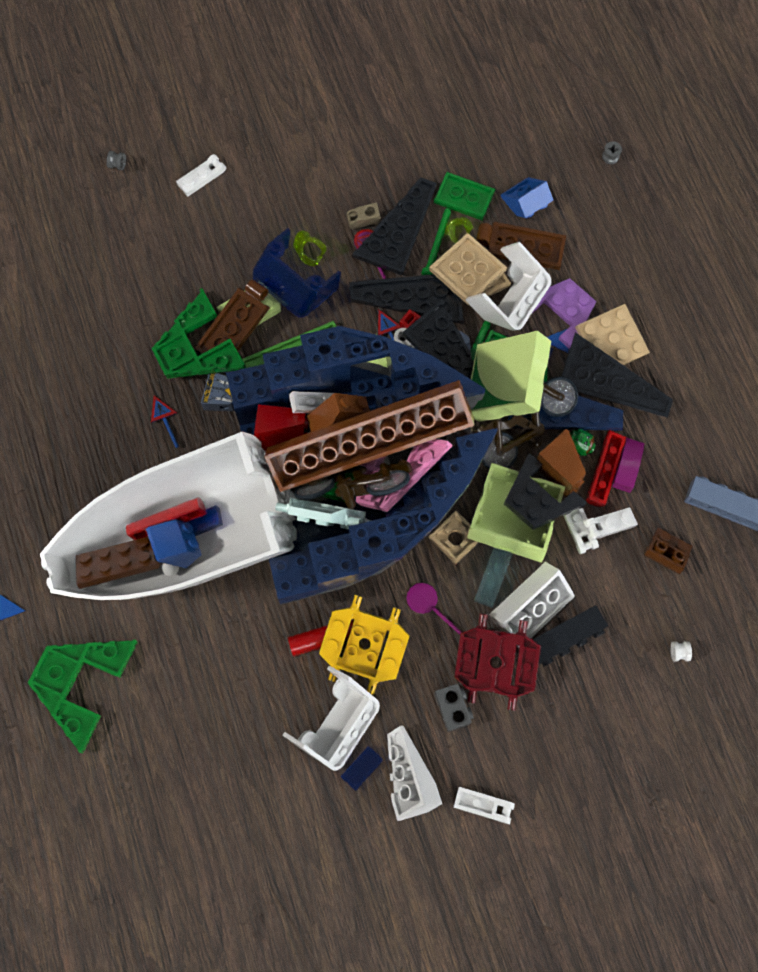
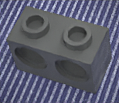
(447, 708)

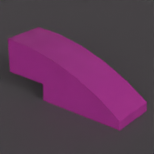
(628, 465)

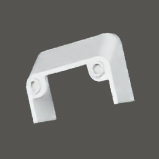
(528, 288)
(342, 726)

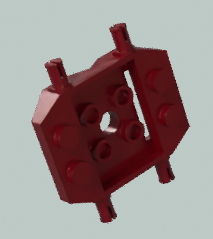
(504, 646)

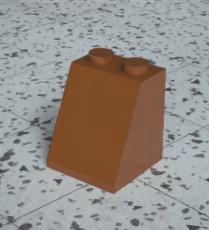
(337, 409)
(562, 463)

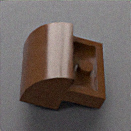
(668, 551)

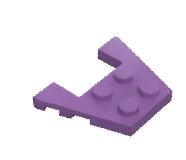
(570, 304)

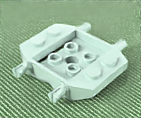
(322, 513)

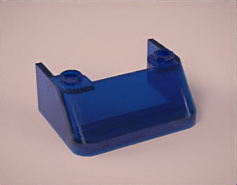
(286, 285)

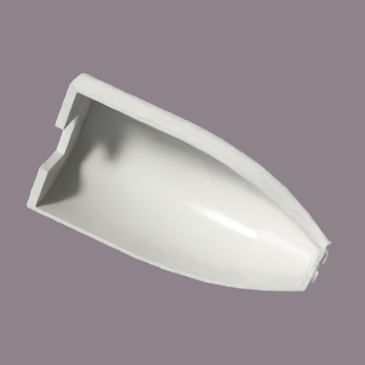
(222, 474)

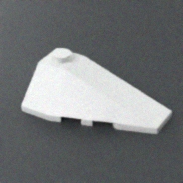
(413, 784)

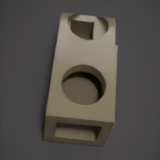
(363, 216)

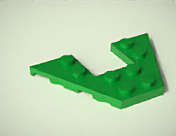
(177, 354)
(57, 673)

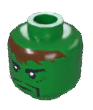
(583, 441)

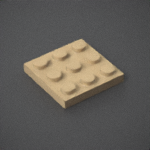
(467, 268)
(615, 335)

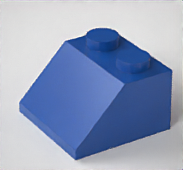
(528, 197)
(174, 543)

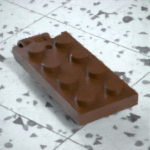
(542, 245)
(236, 319)
(115, 562)

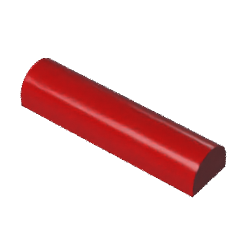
(605, 469)
(184, 512)
(310, 640)

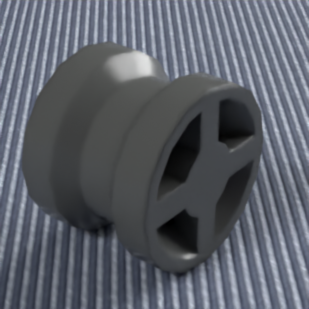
(608, 155)
(116, 160)

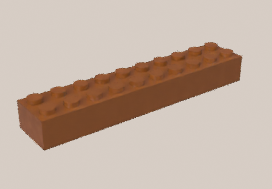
(370, 436)

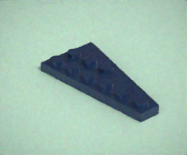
(585, 416)

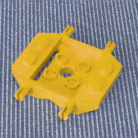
(360, 660)

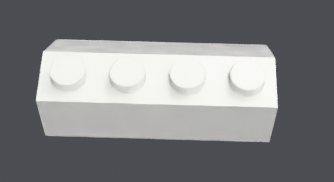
(534, 601)

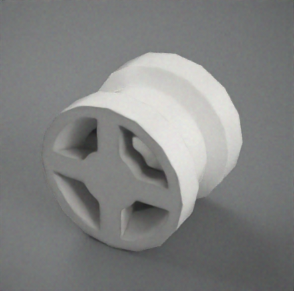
(681, 651)

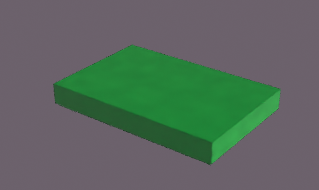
(464, 196)

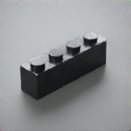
(570, 634)

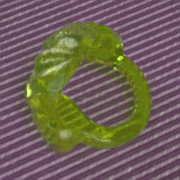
(450, 229)

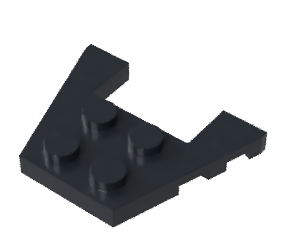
(535, 504)

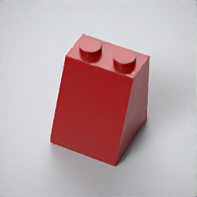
(278, 425)

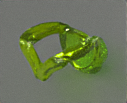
(300, 240)

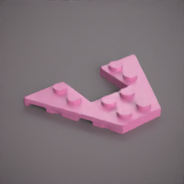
(421, 459)

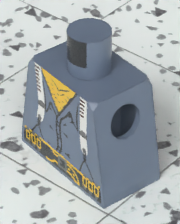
(217, 394)

